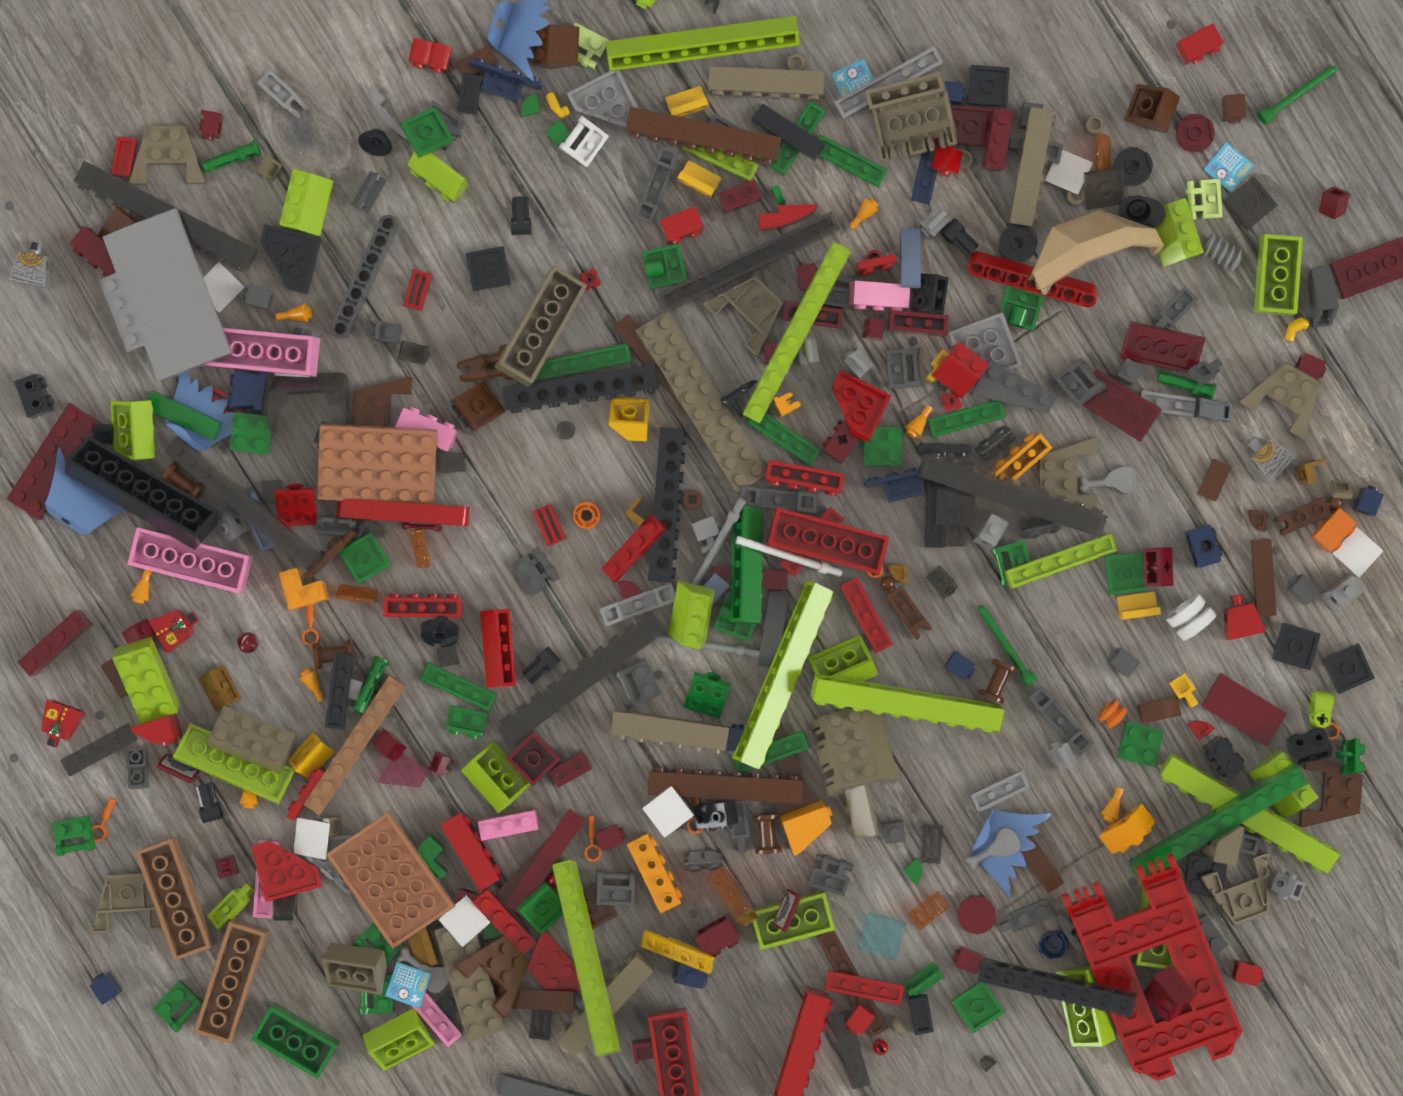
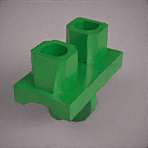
(1350, 756)

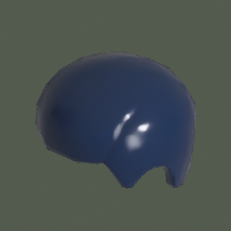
(1053, 944)

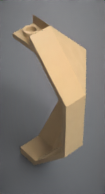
(1085, 240)

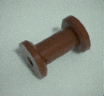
(179, 480)
(326, 654)
(998, 681)
(767, 833)

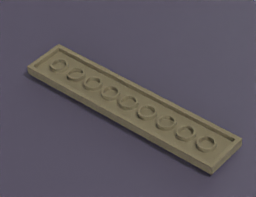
(701, 402)

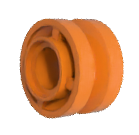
(587, 523)
(1112, 714)

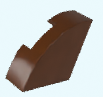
(1258, 519)

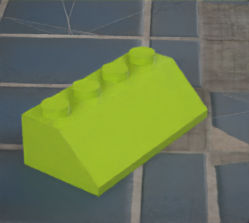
(1086, 1025)

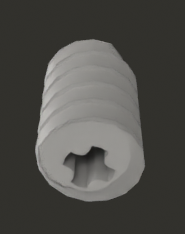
(1222, 252)

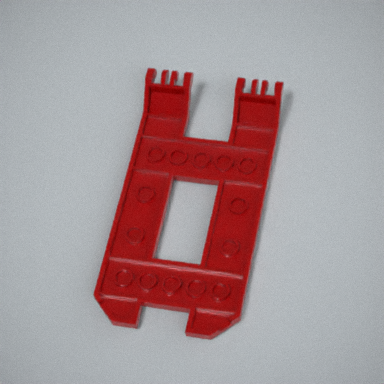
(1168, 921)

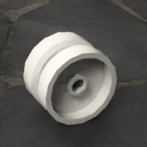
(1191, 617)

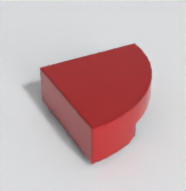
(1200, 728)

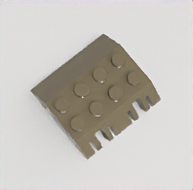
(912, 115)
(854, 750)

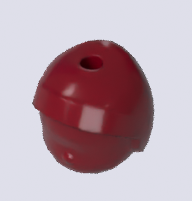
(247, 642)

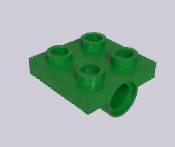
(664, 266)
(1021, 307)
(724, 624)
(707, 694)

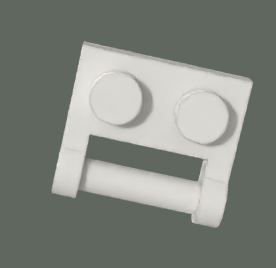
(589, 145)

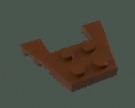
(373, 403)
(1339, 794)
(503, 965)

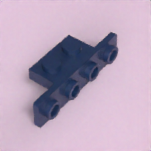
(503, 82)
(899, 486)

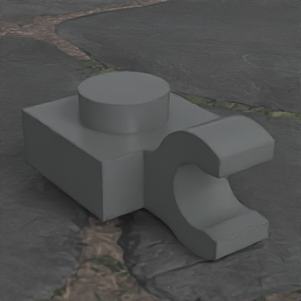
(1205, 372)

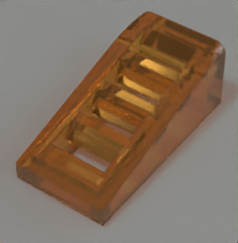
(924, 904)

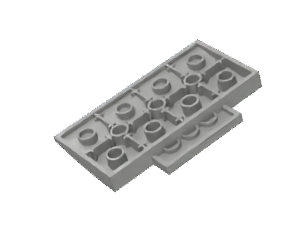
(162, 297)

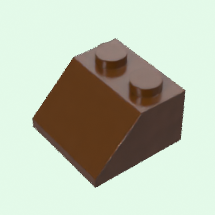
(558, 47)
(1152, 107)

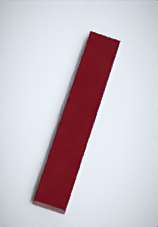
(545, 859)

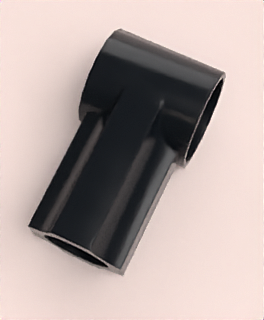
(520, 211)
(956, 234)
(545, 662)
(209, 807)

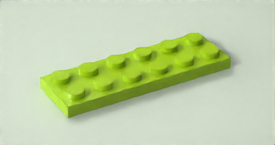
(250, 777)

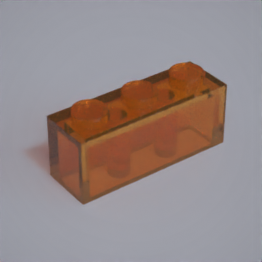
(732, 896)

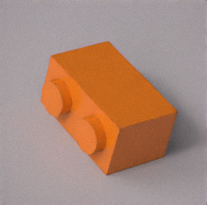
(1333, 530)

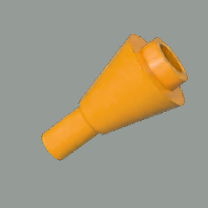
(866, 209)
(299, 313)
(916, 426)
(141, 591)
(310, 679)
(248, 800)
(1112, 809)

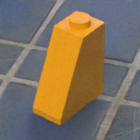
(805, 824)

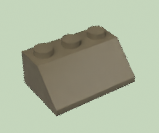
(861, 812)
(1225, 847)
(355, 968)

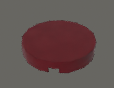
(1195, 133)
(976, 914)

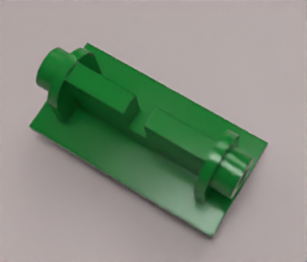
(923, 980)

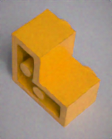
(298, 593)
(1128, 830)

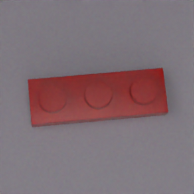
(296, 807)

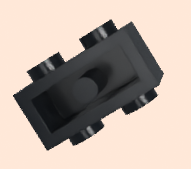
(929, 297)
(34, 395)
(1309, 746)
(1220, 752)
(716, 815)

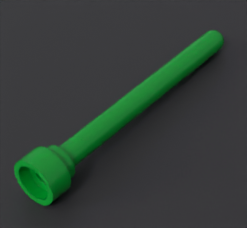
(1267, 115)
(1026, 675)

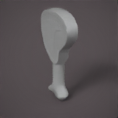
(1120, 478)
(1005, 844)
(438, 977)

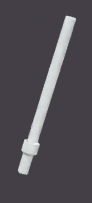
(822, 567)

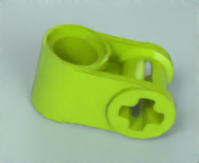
(1321, 706)

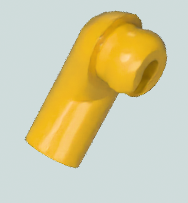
(555, 107)
(1294, 326)

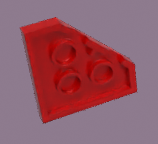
(860, 404)
(283, 872)

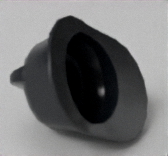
(1142, 210)

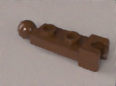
(1308, 514)
(904, 606)

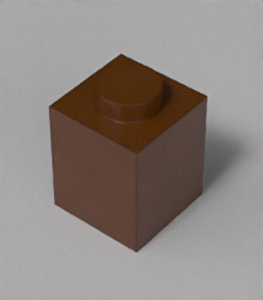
(1233, 108)

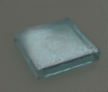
(882, 935)

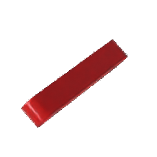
(1005, 276)
(403, 512)

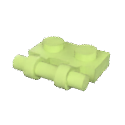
(592, 43)
(1210, 199)

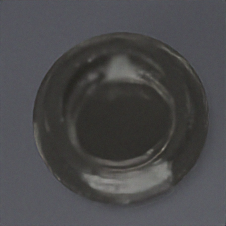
(565, 430)

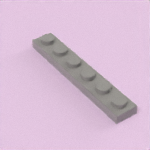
(908, 70)

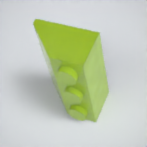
(438, 176)
(306, 203)
(1178, 234)
(133, 428)
(691, 614)
(845, 660)
(495, 777)
(1295, 801)
(398, 1039)

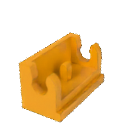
(783, 407)

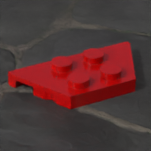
(553, 966)

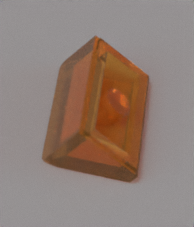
(1103, 151)
(420, 548)
(357, 594)

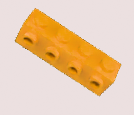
(1022, 457)
(654, 872)

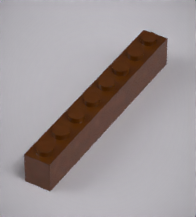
(703, 135)
(727, 786)

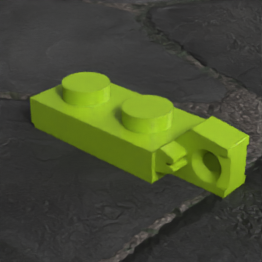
(231, 906)

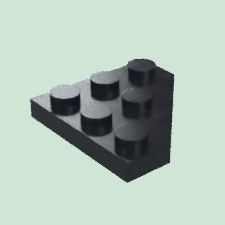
(292, 255)

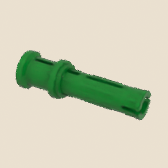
(241, 154)
(1193, 386)
(374, 676)

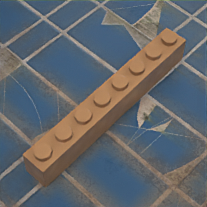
(355, 745)

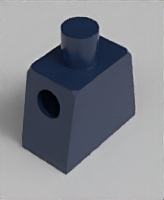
(689, 976)

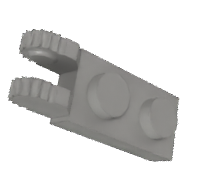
(280, 92)

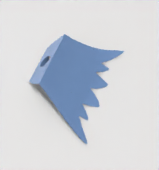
(519, 29)
(201, 401)
(77, 504)
(1002, 867)

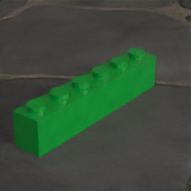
(747, 568)

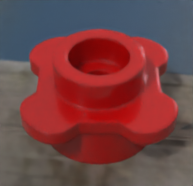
(590, 274)
(946, 401)

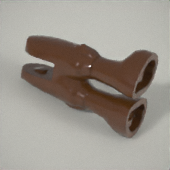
(480, 368)

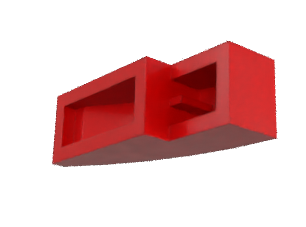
(785, 217)

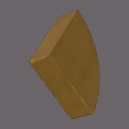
(899, 573)

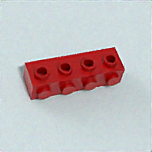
(804, 476)
(422, 607)
(498, 648)
(470, 850)

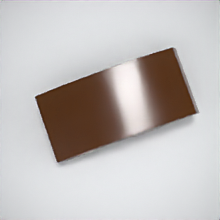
(1159, 710)

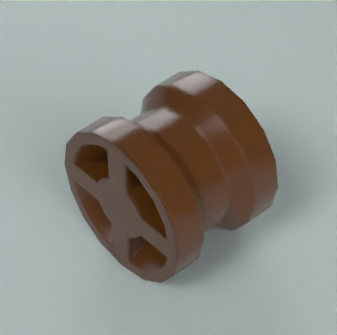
(692, 499)

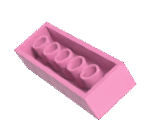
(270, 352)
(204, 565)

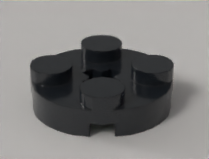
(1138, 157)
(1022, 233)
(440, 632)

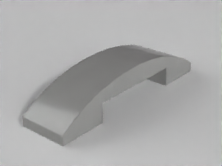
(380, 102)
(638, 604)

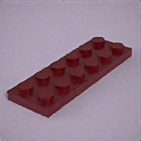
(35, 482)

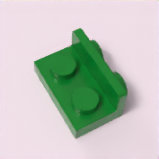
(466, 721)

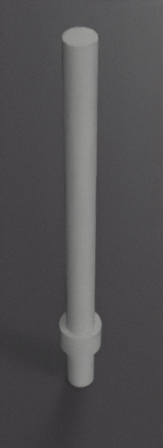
(732, 516)
(739, 650)

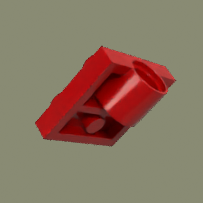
(868, 266)
(296, 505)

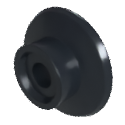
(375, 142)

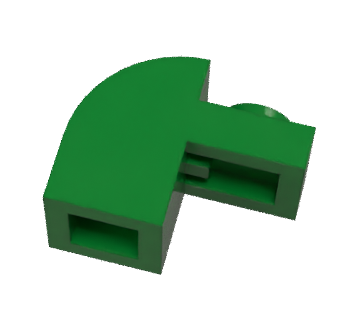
(429, 850)

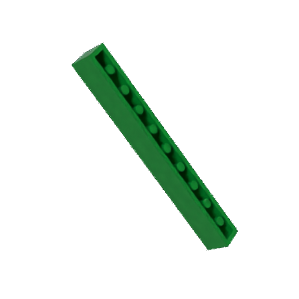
(1222, 818)

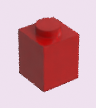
(947, 160)
(1247, 973)
(859, 1019)

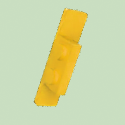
(678, 951)

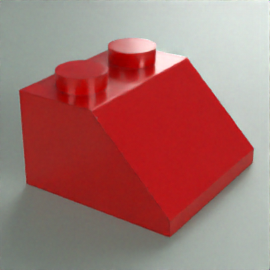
(960, 369)
(160, 730)

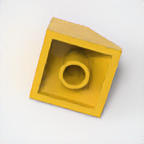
(630, 417)

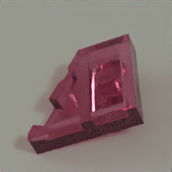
(404, 772)

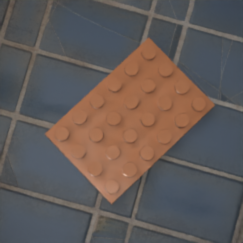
(376, 463)
(390, 879)

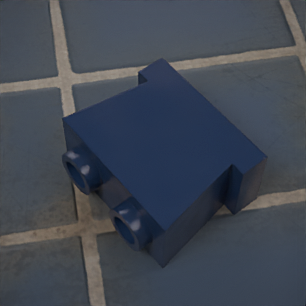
(247, 391)

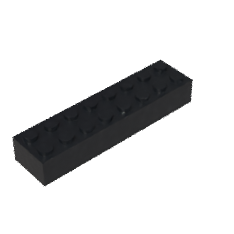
(141, 492)

